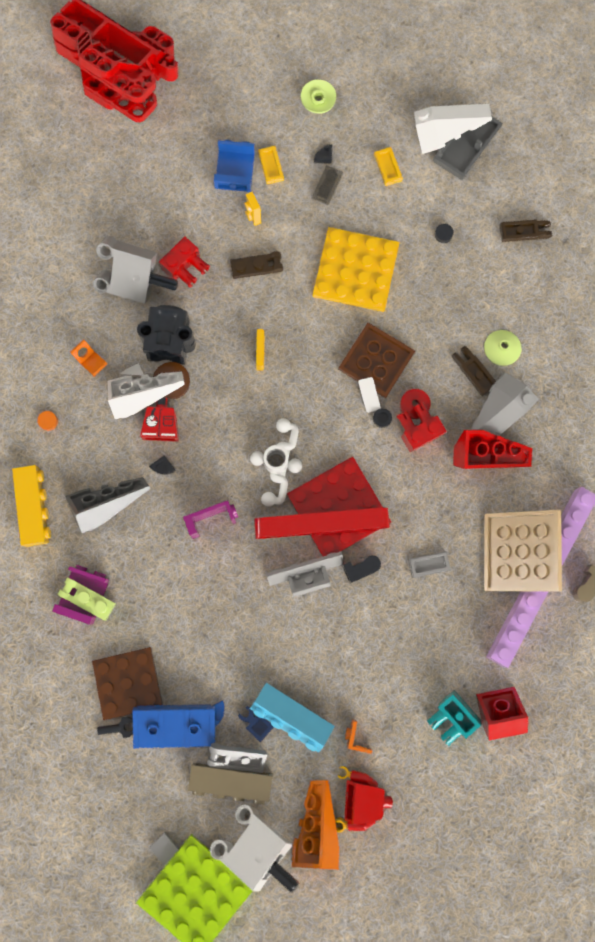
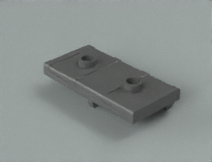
(462, 153)

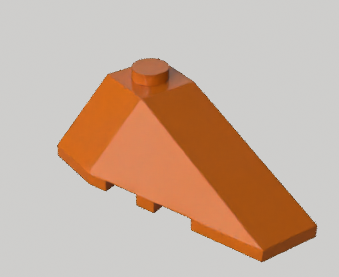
(318, 837)

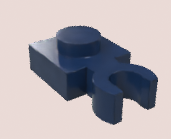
(257, 726)

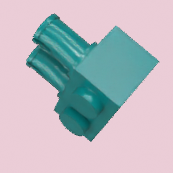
(459, 713)

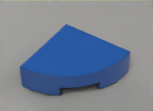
(219, 712)

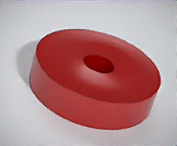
(414, 395)

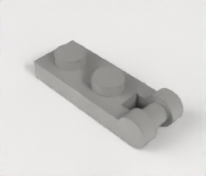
(237, 758)

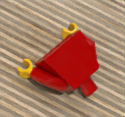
(363, 802)

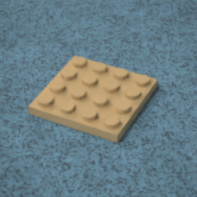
(523, 552)

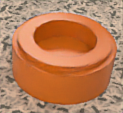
(47, 420)

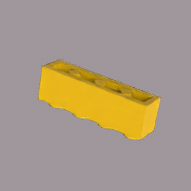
(30, 506)

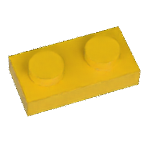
(253, 210)

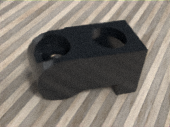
(359, 571)

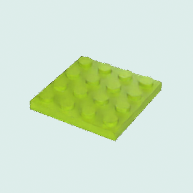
(194, 894)

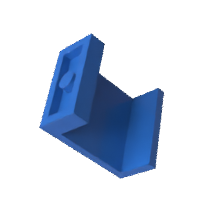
(234, 166)

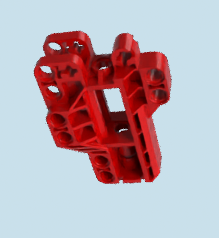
(86, 38)

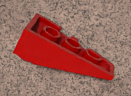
(486, 450)

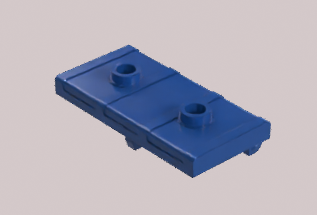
(173, 726)

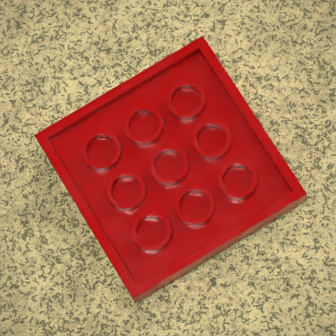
(336, 490)

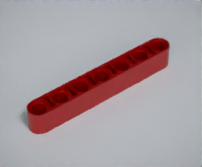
(321, 523)

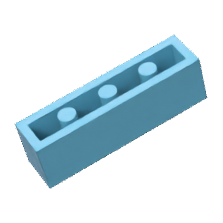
(292, 718)

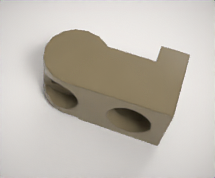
(586, 591)

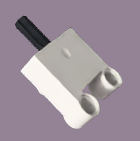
(256, 852)

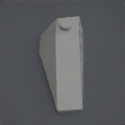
(505, 405)

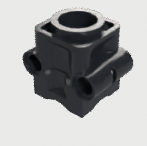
(167, 334)

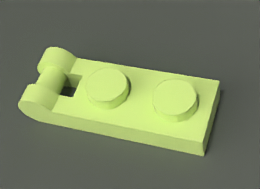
(87, 599)

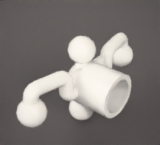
(277, 474)

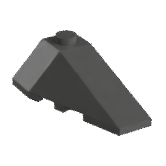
(99, 506)

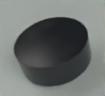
(444, 233)
(382, 418)

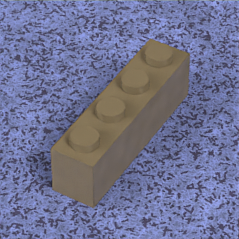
(231, 783)

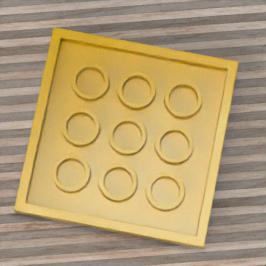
(356, 269)

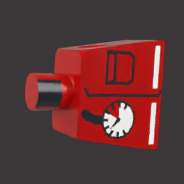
(160, 423)

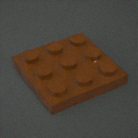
(377, 356)
(126, 682)

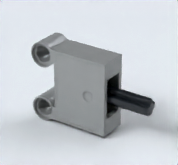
(131, 271)

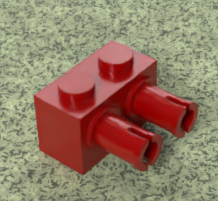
(180, 259)
(426, 432)

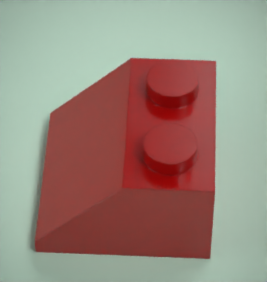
(502, 713)

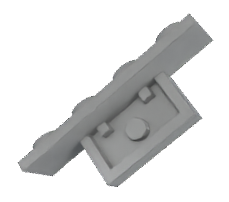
(307, 575)

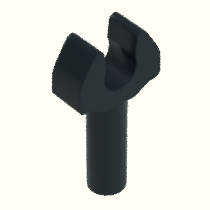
(117, 728)

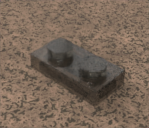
(327, 185)

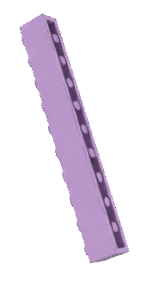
(529, 603)

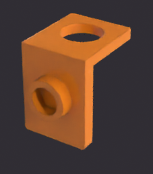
(91, 360)
(350, 734)

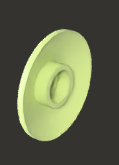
(318, 89)
(498, 354)

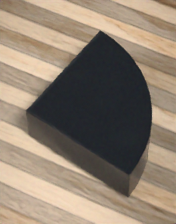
(324, 155)
(162, 466)

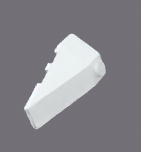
(442, 123)
(132, 395)

